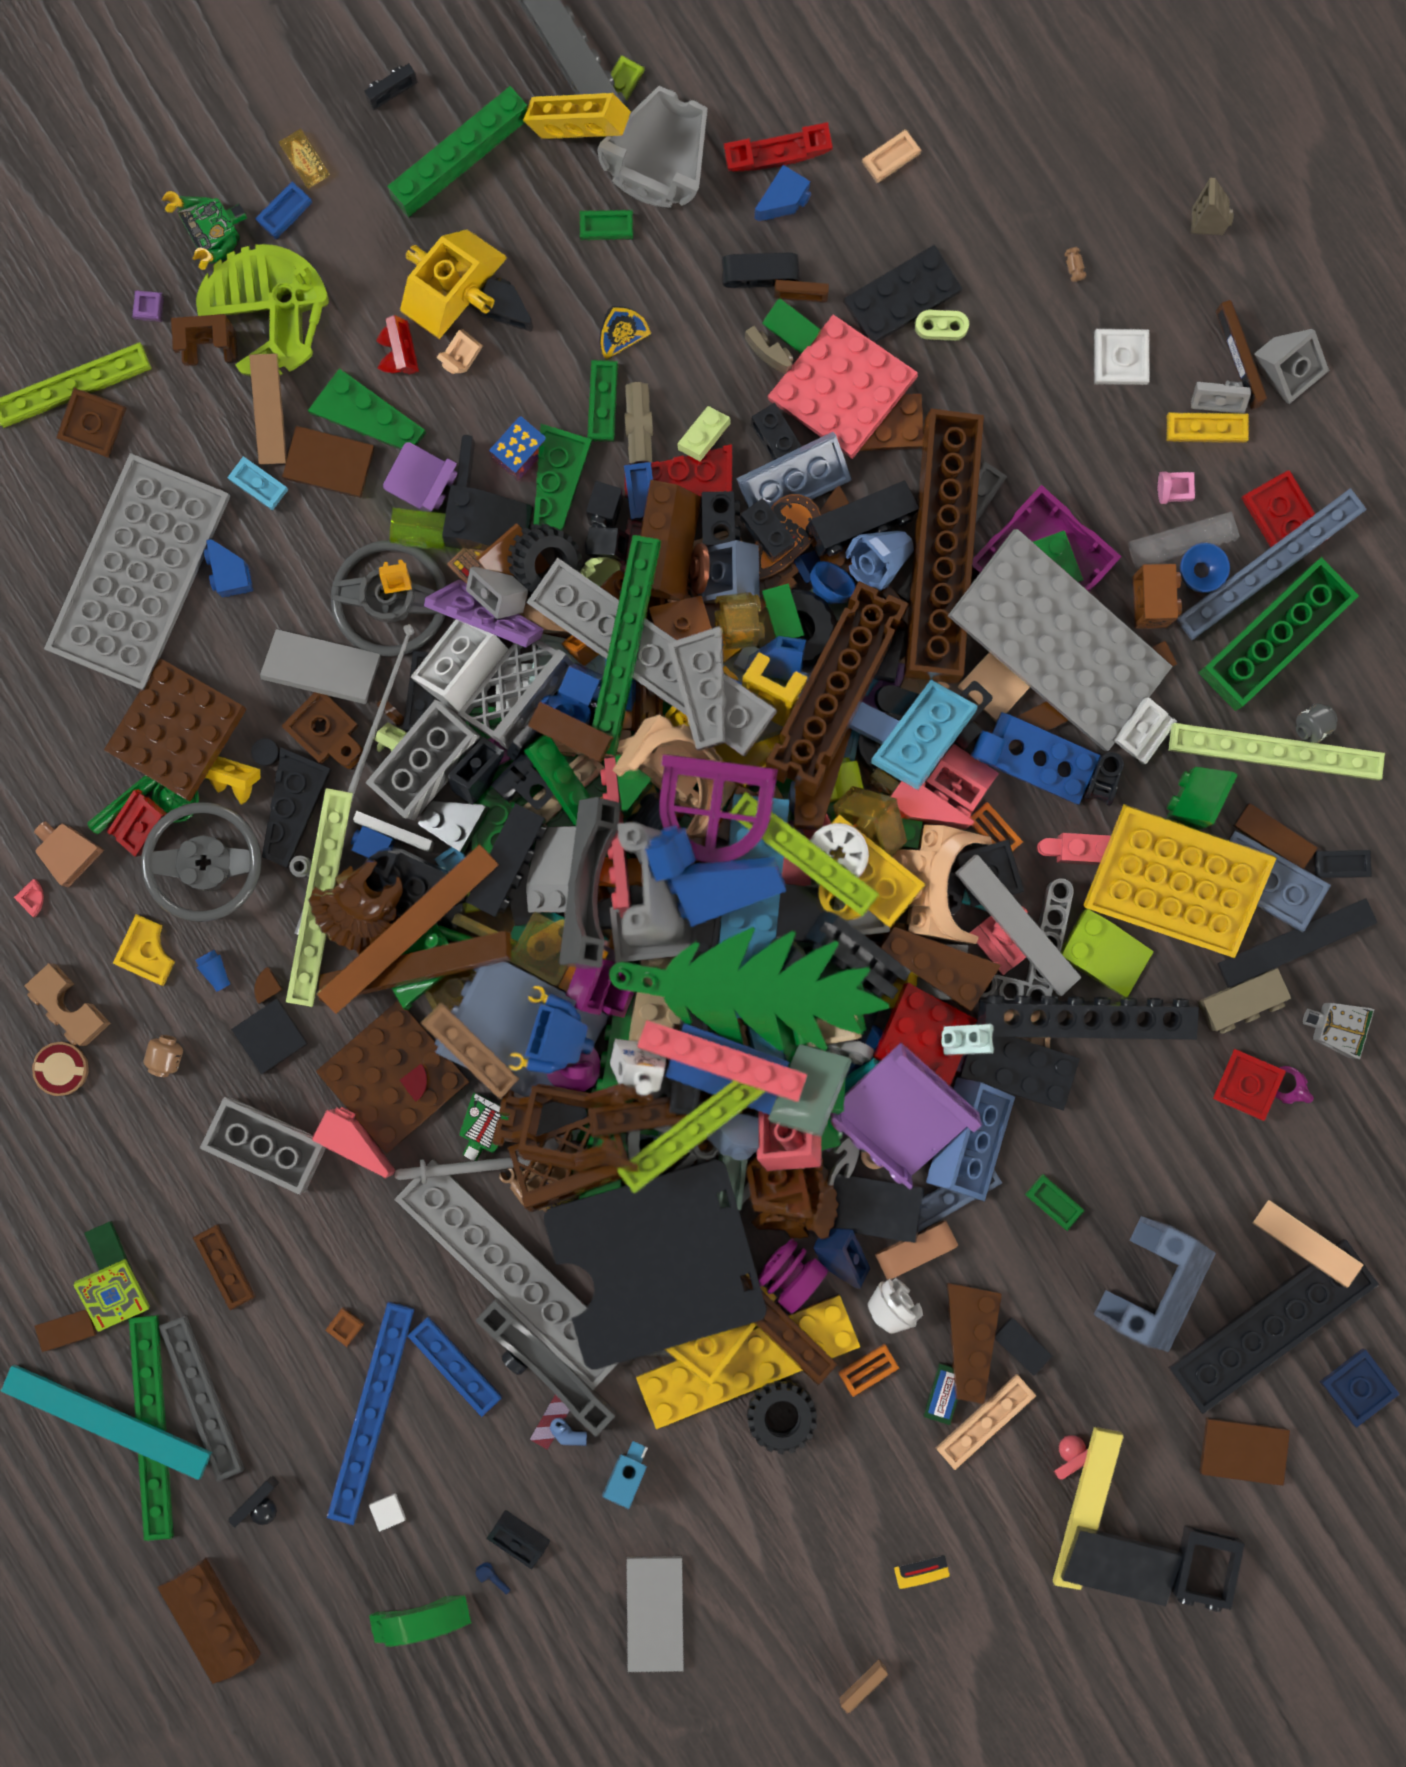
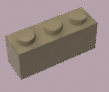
(1244, 1001)

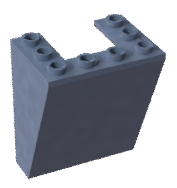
(503, 1017)
(1160, 1328)

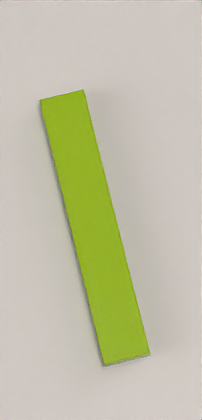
(58, 389)
(811, 859)
(689, 1133)

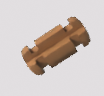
(1075, 264)

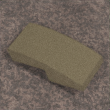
(774, 356)

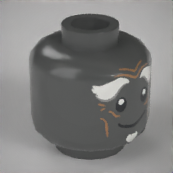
(1316, 723)

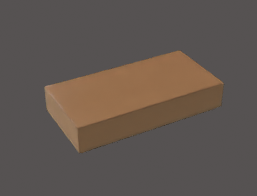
(863, 1686)

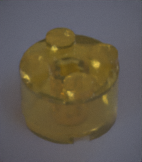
(739, 620)

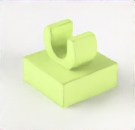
(389, 736)

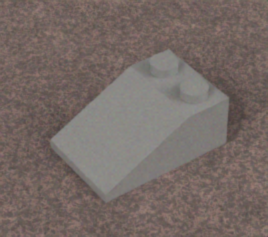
(550, 870)

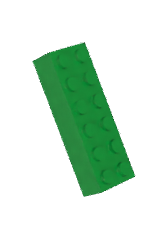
(1278, 634)

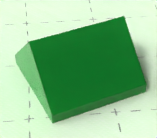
(632, 788)

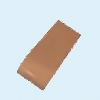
(907, 1255)

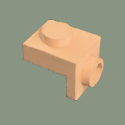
(460, 353)

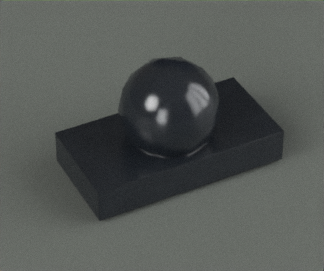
(261, 1509)

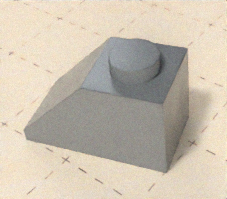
(497, 592)

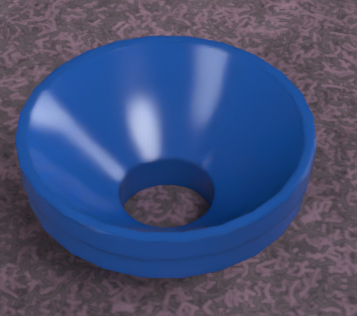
(1216, 562)
(831, 583)

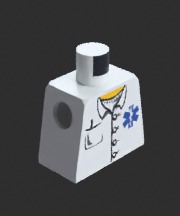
(637, 1066)

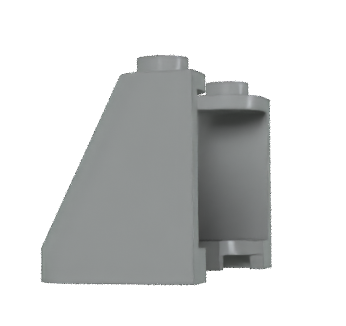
(659, 918)

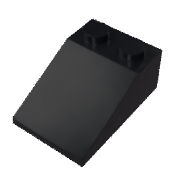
(480, 518)

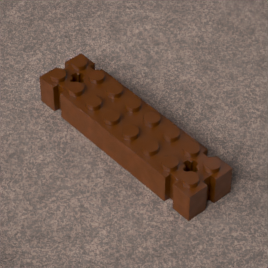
(836, 688)

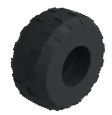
(814, 611)

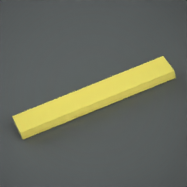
(1090, 1492)

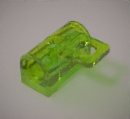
(417, 528)

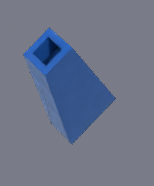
(725, 886)

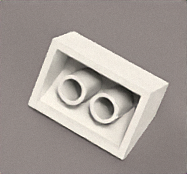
(459, 664)

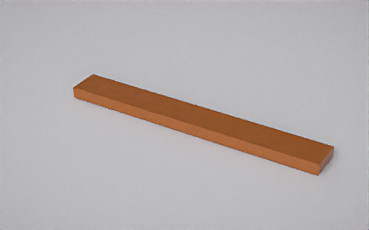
(407, 929)

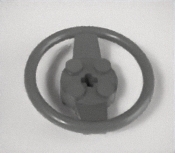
(367, 592)
(185, 862)

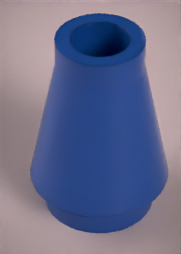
(213, 970)

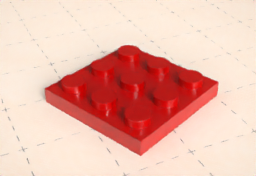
(918, 1025)

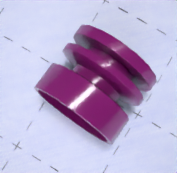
(792, 1275)

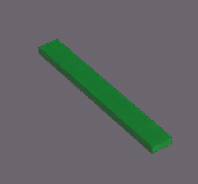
(626, 638)
(151, 1410)

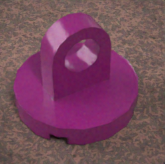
(579, 1075)

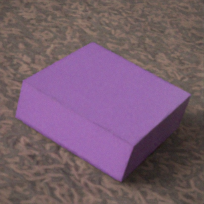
(148, 306)

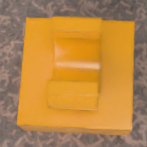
(395, 577)

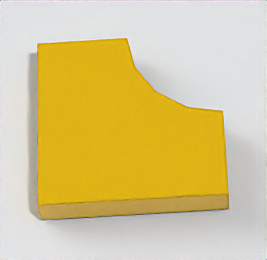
(143, 952)

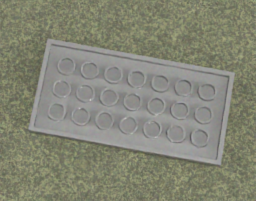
(137, 572)
(1059, 639)

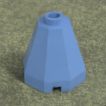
(879, 557)

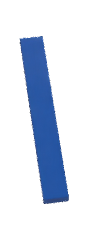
(370, 1413)

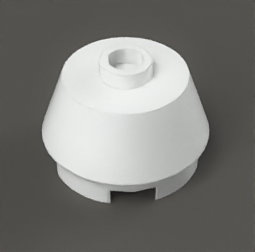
(893, 1307)

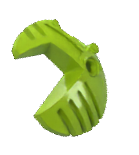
(256, 283)

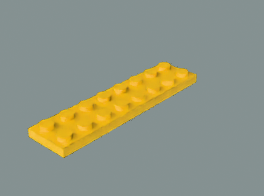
(676, 1392)

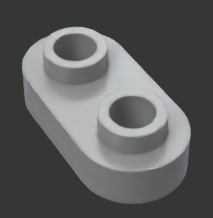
(855, 1050)

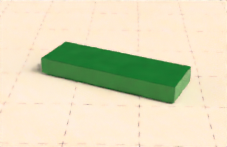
(602, 400)

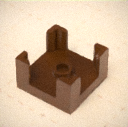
(204, 329)

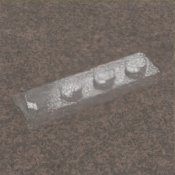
(1180, 539)

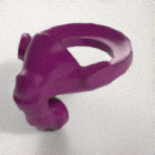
(1301, 1090)

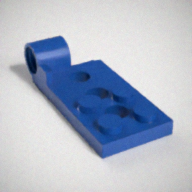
(994, 752)

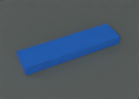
(455, 1366)

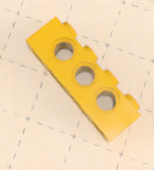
(577, 116)

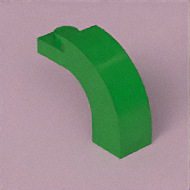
(420, 1623)

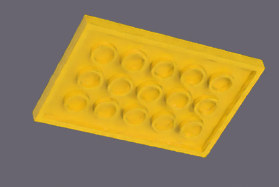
(1179, 881)

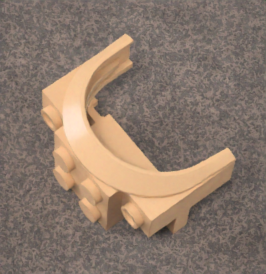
(646, 751)
(931, 864)

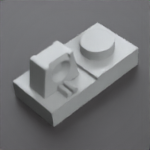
(1220, 397)

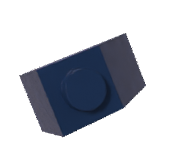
(843, 1256)

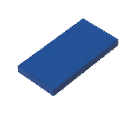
(714, 1083)

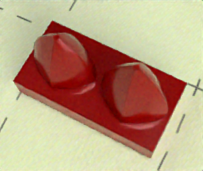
(402, 356)

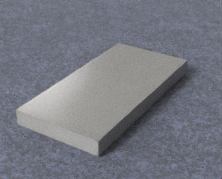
(320, 666)
(654, 1613)

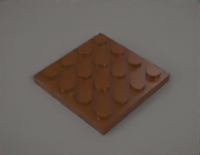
(175, 729)
(369, 1072)

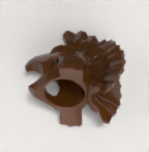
(353, 911)
(822, 1205)

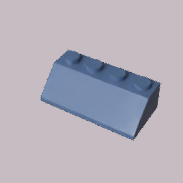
(970, 1157)

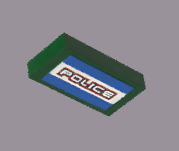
(941, 1399)

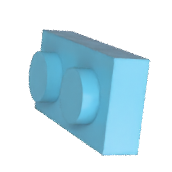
(257, 483)

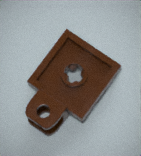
(334, 740)

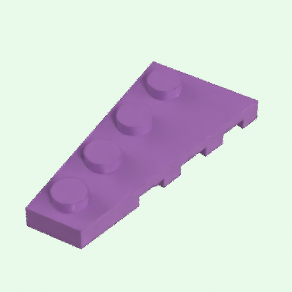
(459, 604)

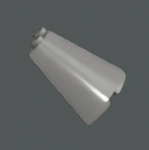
(659, 150)

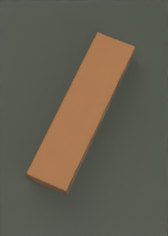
(268, 408)
(470, 1050)

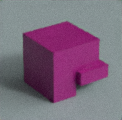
(596, 992)

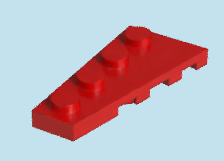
(708, 475)

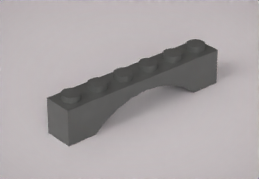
(582, 935)
(527, 1347)

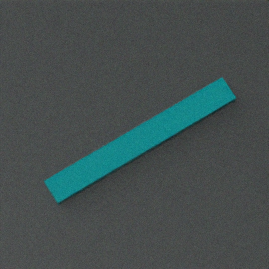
(106, 1422)

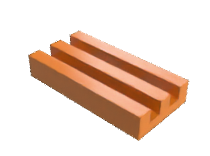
(979, 814)
(855, 1365)

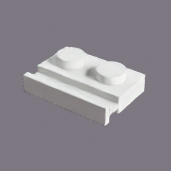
(1145, 730)

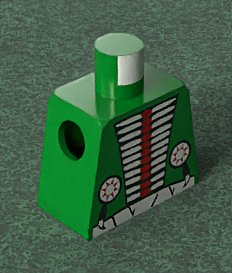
(480, 1126)

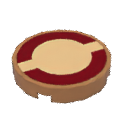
(60, 1068)

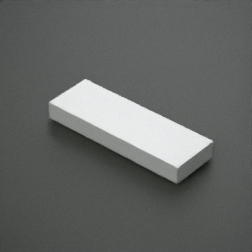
(394, 832)

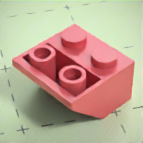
(961, 779)

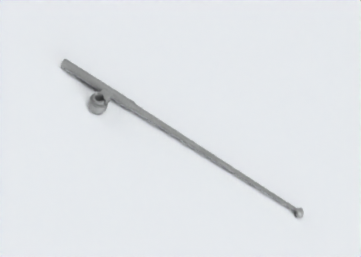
(294, 864)

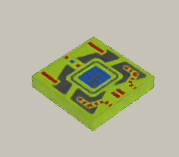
(111, 1295)

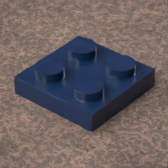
(1359, 1387)

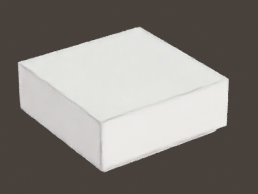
(387, 1512)

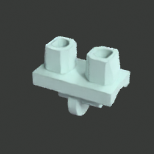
(967, 1039)

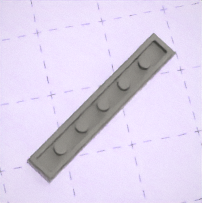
(1018, 925)

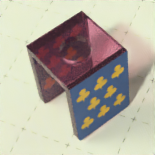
(517, 448)

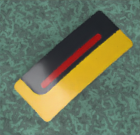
(922, 1572)

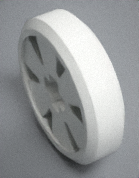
(848, 838)

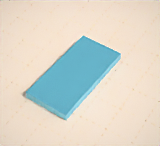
(924, 734)

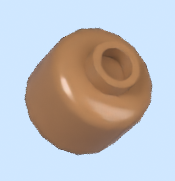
(163, 1056)

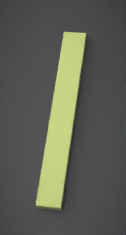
(1276, 751)
(322, 875)

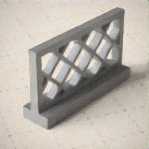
(515, 719)

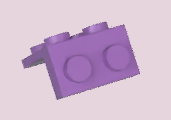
(419, 478)

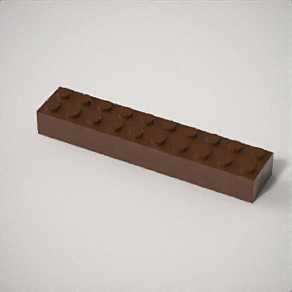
(943, 544)

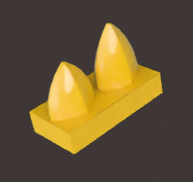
(235, 774)

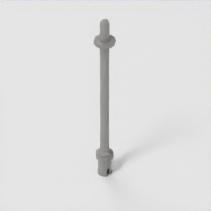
(456, 1168)

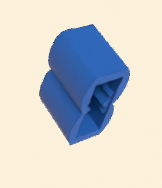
(669, 853)

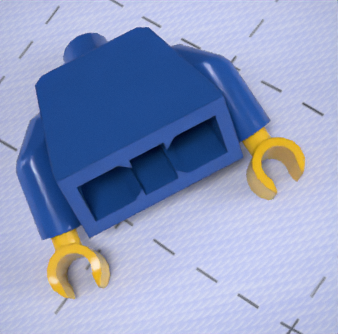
(556, 1036)

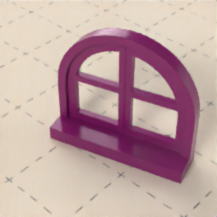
(719, 772)

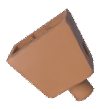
(65, 852)

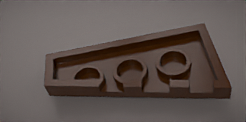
(947, 969)
(973, 1330)

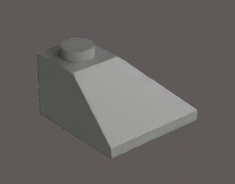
(1292, 363)

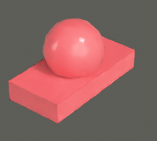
(1074, 1452)

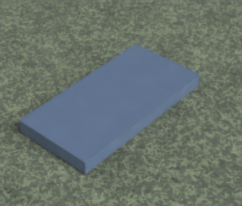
(805, 471)
(1290, 890)

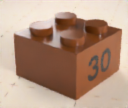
(1156, 596)

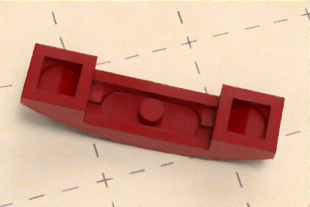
(780, 150)

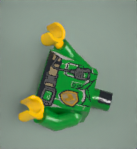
(208, 225)

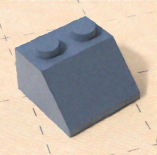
(732, 570)

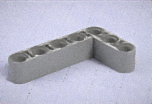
(1055, 932)

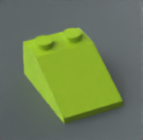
(1105, 952)

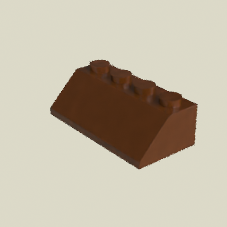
(671, 517)
(209, 1621)

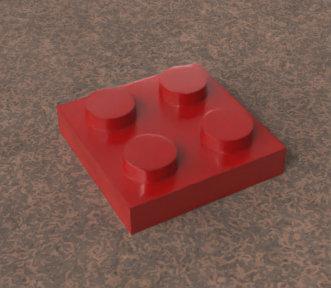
(1249, 1085)

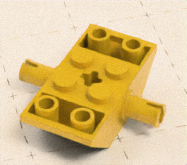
(449, 280)

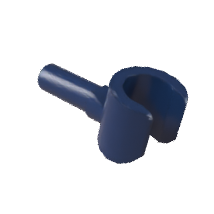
(485, 1572)

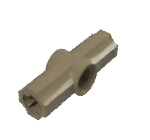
(638, 423)

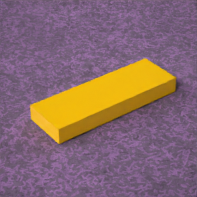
(1207, 427)

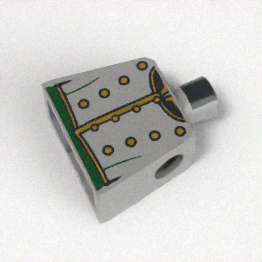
(1340, 1027)

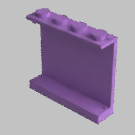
(903, 1114)

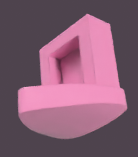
(1176, 487)

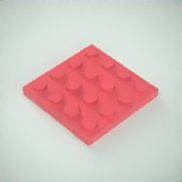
(843, 385)

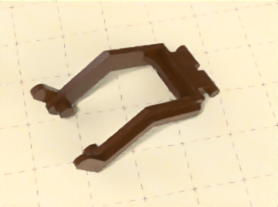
(525, 1117)

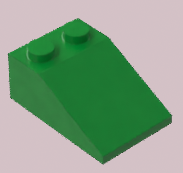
(1200, 797)

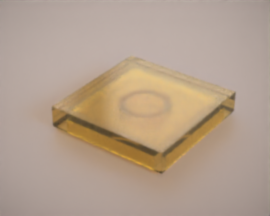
(476, 927)

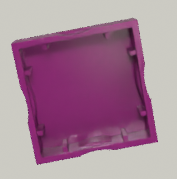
(1045, 516)

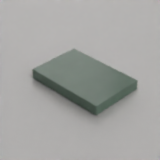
(822, 1085)

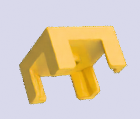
(777, 696)

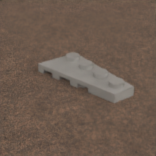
(701, 684)

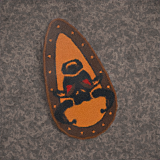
(794, 513)

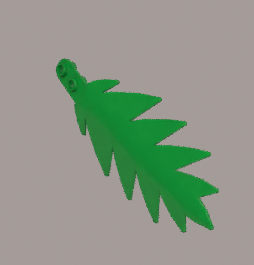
(717, 988)

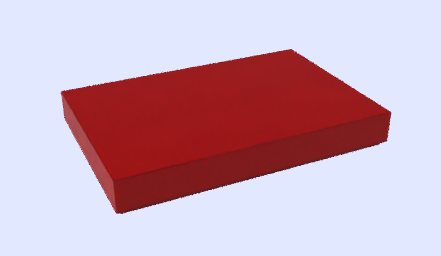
(1278, 507)

